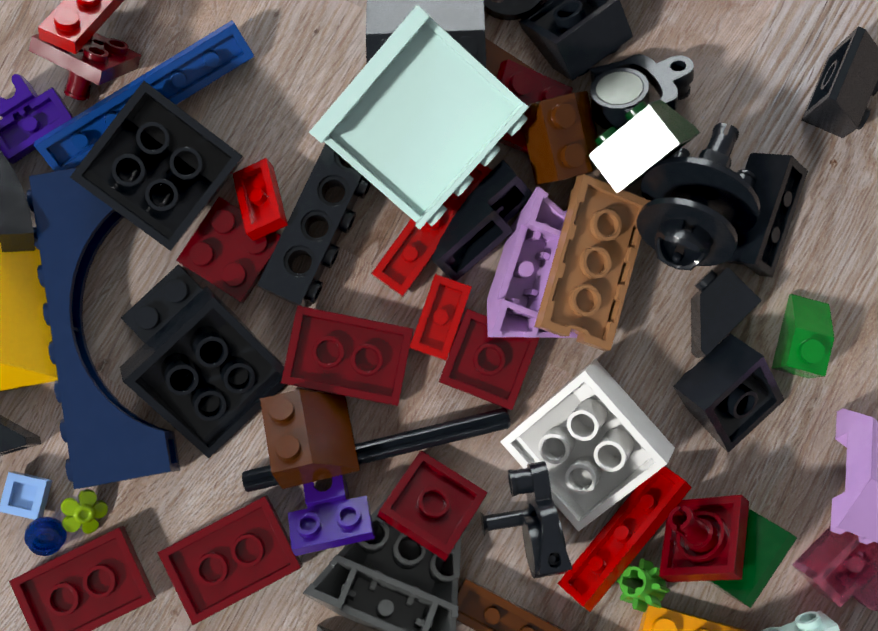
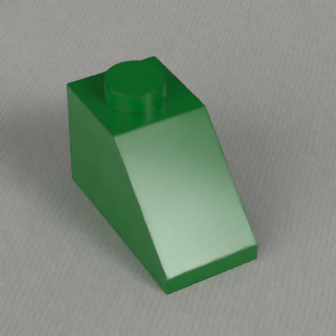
(804, 338)

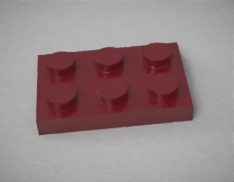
(347, 355)
(229, 559)
(84, 586)

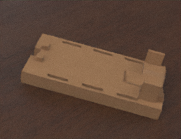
(592, 263)

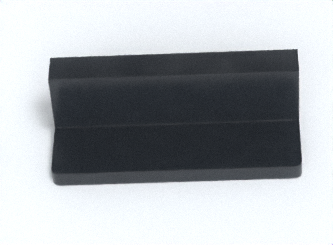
(778, 190)

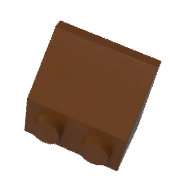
(560, 137)
(308, 437)

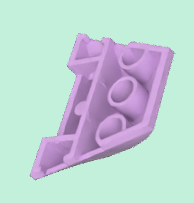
(525, 270)
(858, 506)

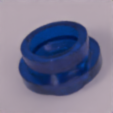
(45, 536)

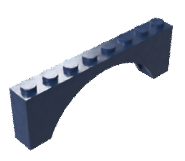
(101, 433)

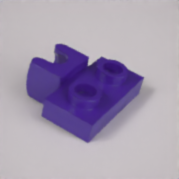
(28, 118)
(330, 519)

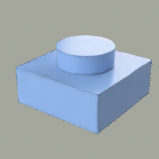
(25, 495)

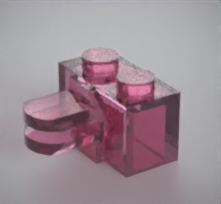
(842, 568)

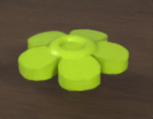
(84, 512)

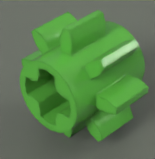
(642, 585)

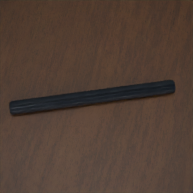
(403, 443)

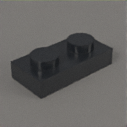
(161, 303)

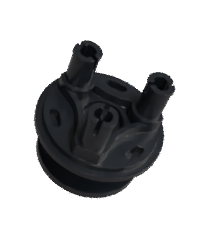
(698, 204)

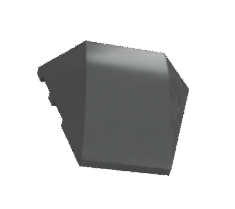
(391, 583)

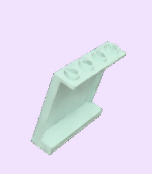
(420, 118)

